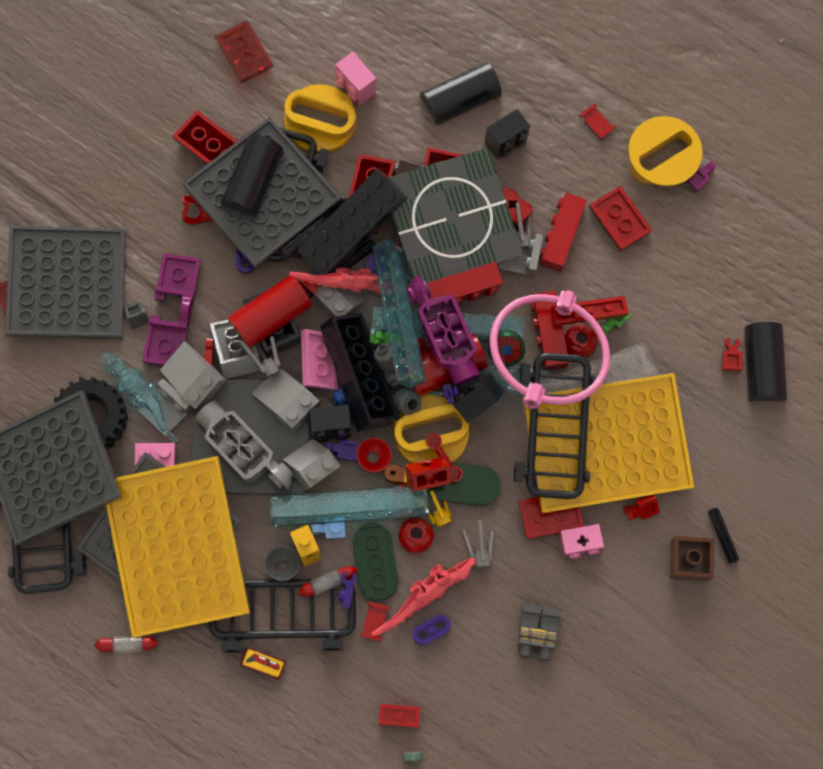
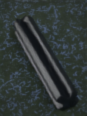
(723, 535)

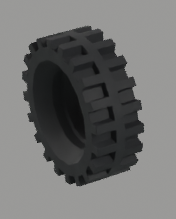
(112, 400)

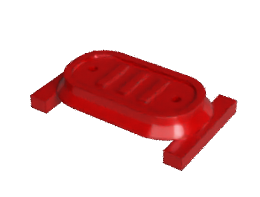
(597, 121)
(374, 620)

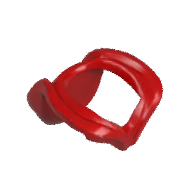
(203, 217)

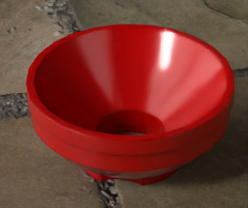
(576, 348)
(376, 446)
(416, 545)

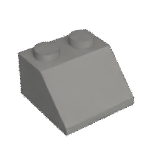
(338, 300)
(310, 464)

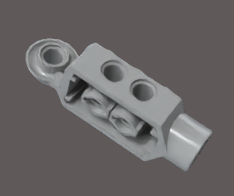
(241, 445)

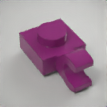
(701, 176)

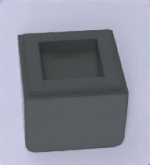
(136, 315)

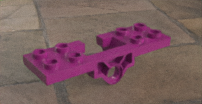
(179, 278)

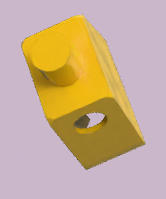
(305, 545)

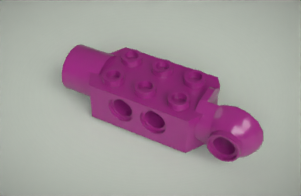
(445, 332)

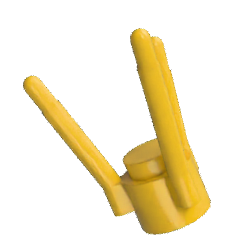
(440, 516)

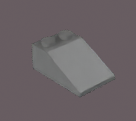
(231, 354)
(192, 376)
(286, 399)

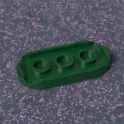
(476, 487)
(375, 562)

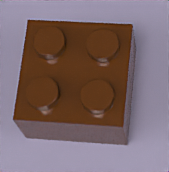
(692, 558)

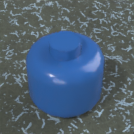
(339, 398)

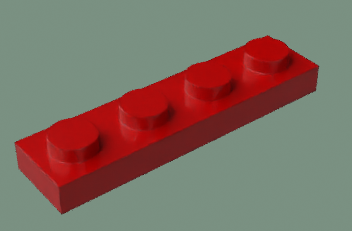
(598, 309)

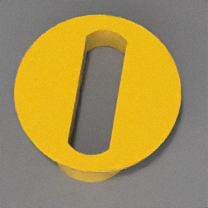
(325, 99)
(654, 135)
(431, 410)

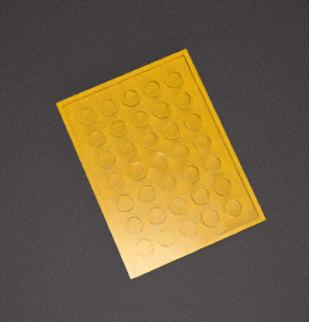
(631, 443)
(176, 548)

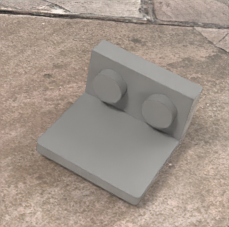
(527, 263)
(173, 405)

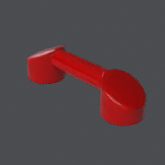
(434, 442)

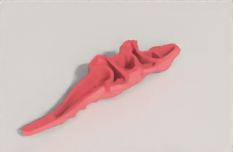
(344, 279)
(428, 590)

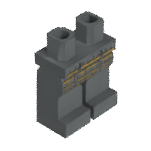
(538, 637)

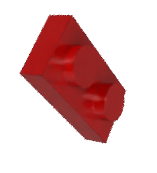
(399, 715)

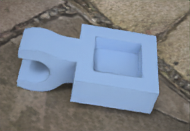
(331, 530)

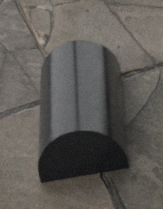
(462, 93)
(252, 175)
(765, 362)

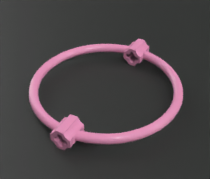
(535, 392)

